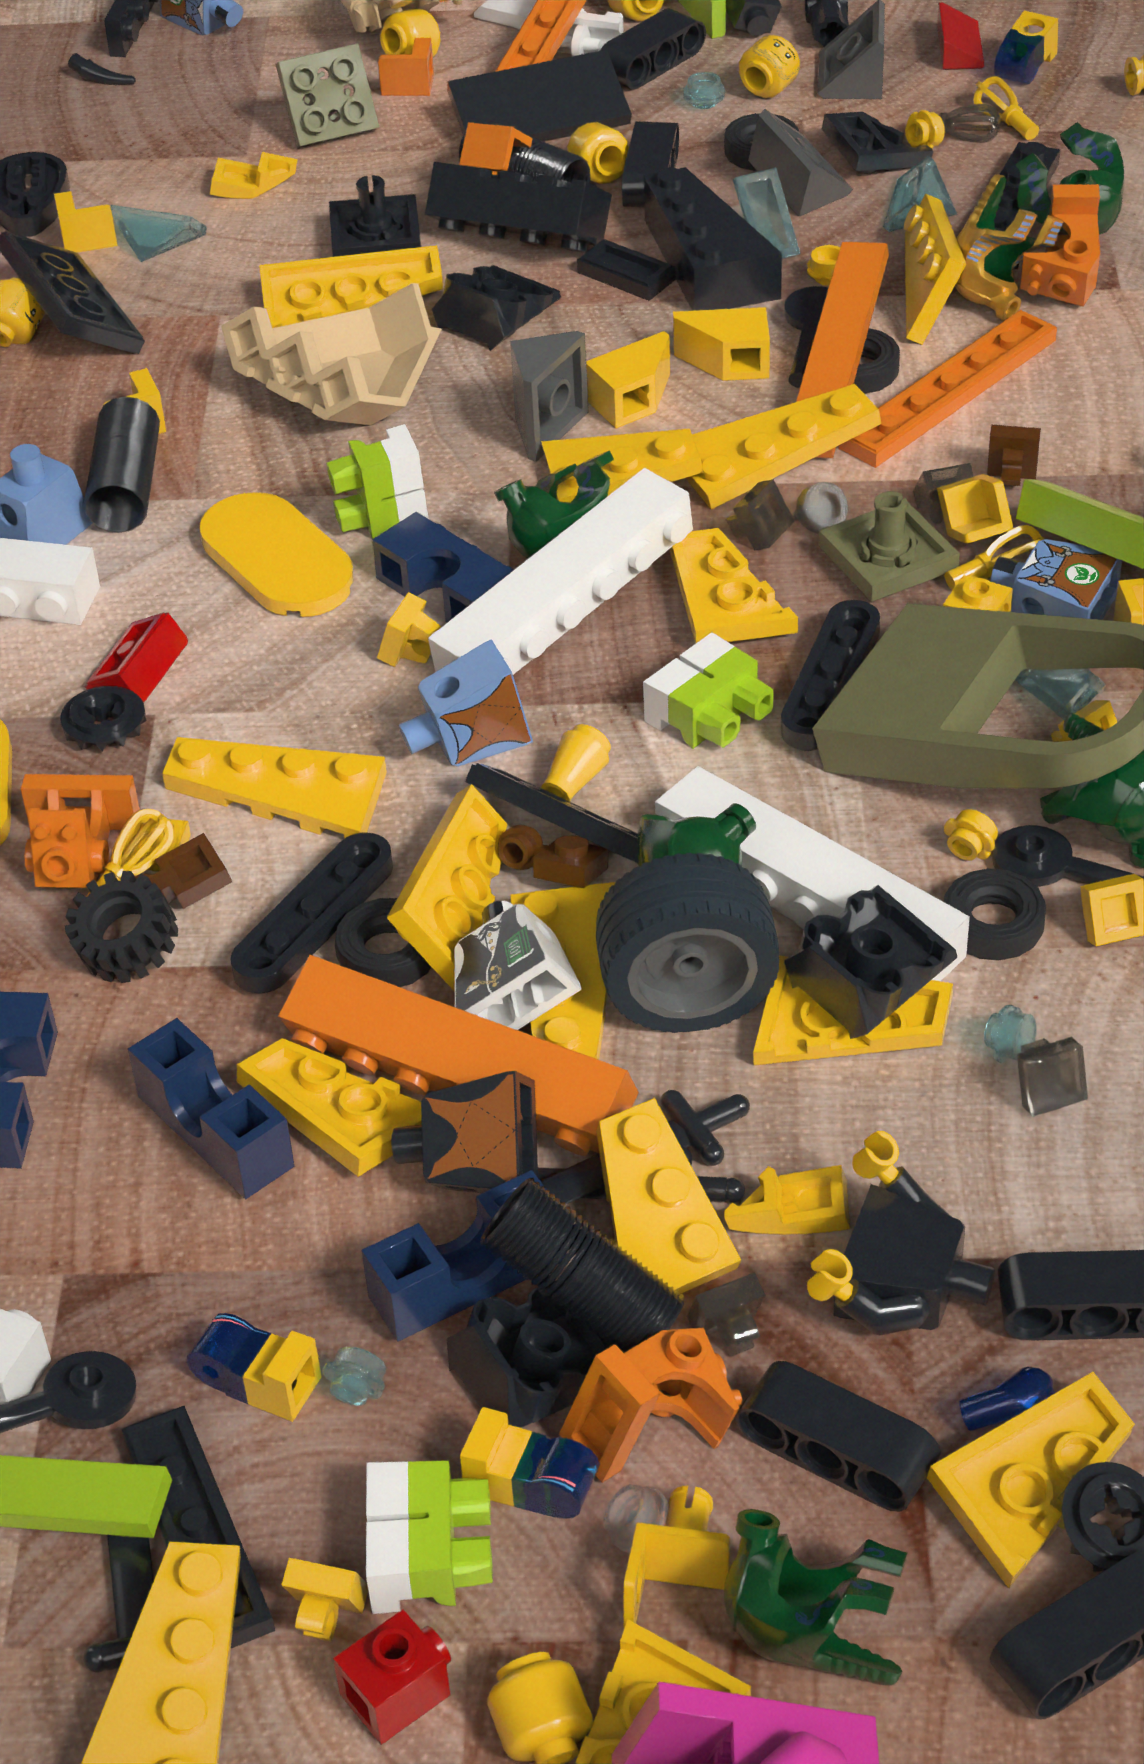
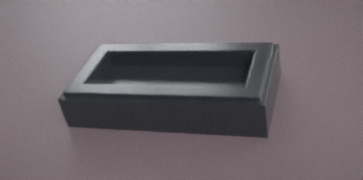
(626, 269)

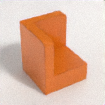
(408, 73)
(491, 146)

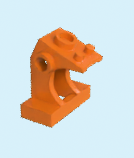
(1070, 266)
(71, 841)
(625, 1390)

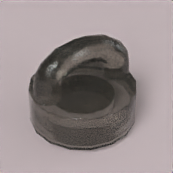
(821, 506)

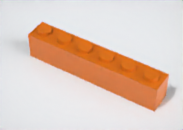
(444, 1046)

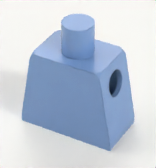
(40, 499)

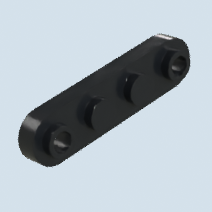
(835, 656)
(311, 913)

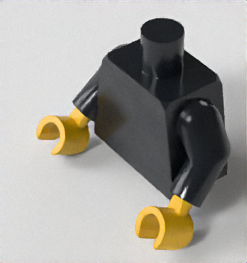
(900, 1253)

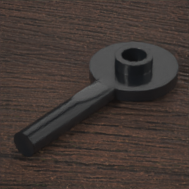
(803, 312)
(1046, 857)
(79, 1392)

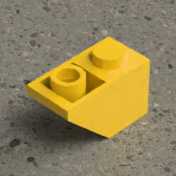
(724, 342)
(629, 380)

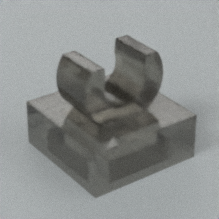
(927, 484)
(761, 515)
(1051, 1075)
(730, 1312)

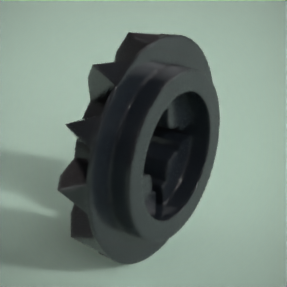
(99, 704)
(1086, 1496)

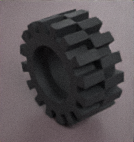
(104, 907)

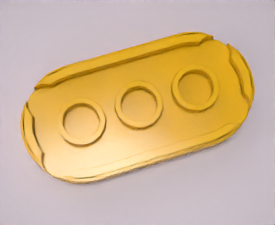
(277, 554)

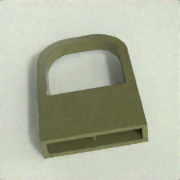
(939, 678)

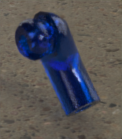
(1007, 1399)

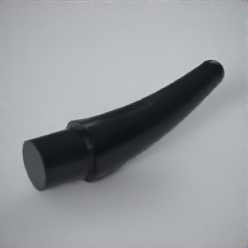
(93, 72)

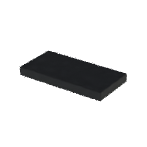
(544, 97)
(70, 293)

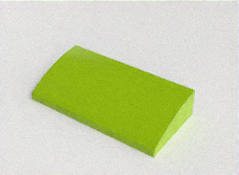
(1083, 520)

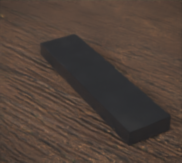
(555, 810)
(196, 1508)

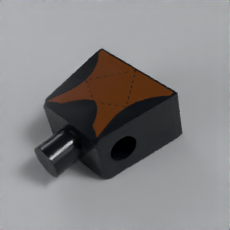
(473, 1134)

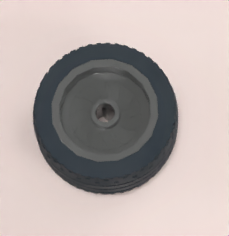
(686, 943)

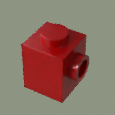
(393, 1675)

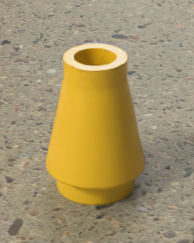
(577, 760)

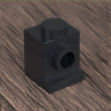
(753, 15)

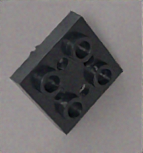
(373, 221)

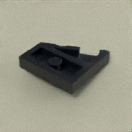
(871, 144)

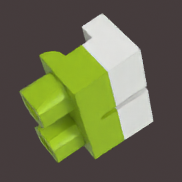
(385, 481)
(707, 692)
(412, 1533)

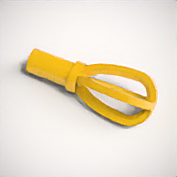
(1013, 114)
(984, 563)
(123, 861)

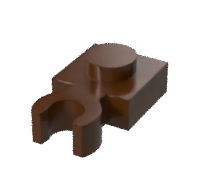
(190, 872)

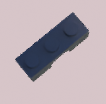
(427, 556)
(26, 1049)
(233, 1133)
(425, 1283)

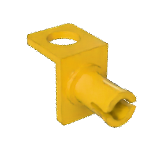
(677, 1552)

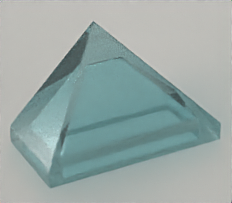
(911, 189)
(766, 209)
(154, 231)
(1062, 689)

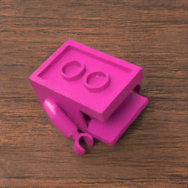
(727, 1728)

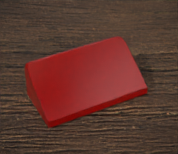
(959, 39)
(141, 656)

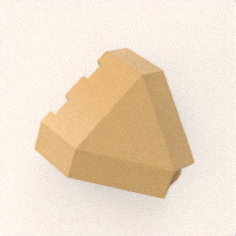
(342, 364)

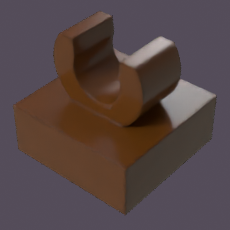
(1013, 453)

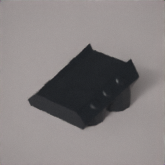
(491, 303)
(867, 959)
(523, 1356)

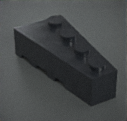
(518, 205)
(713, 249)

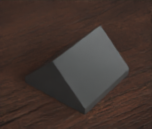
(855, 59)
(803, 172)
(548, 387)

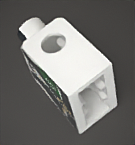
(511, 967)

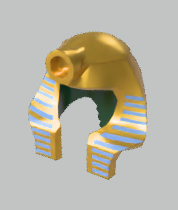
(994, 253)

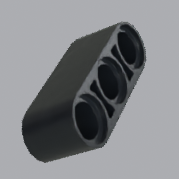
(654, 47)
(650, 150)
(1073, 1295)
(838, 1435)
(1076, 1640)

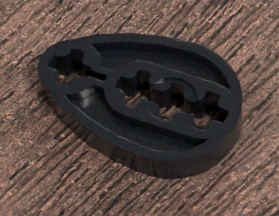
(36, 209)

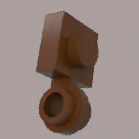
(564, 861)

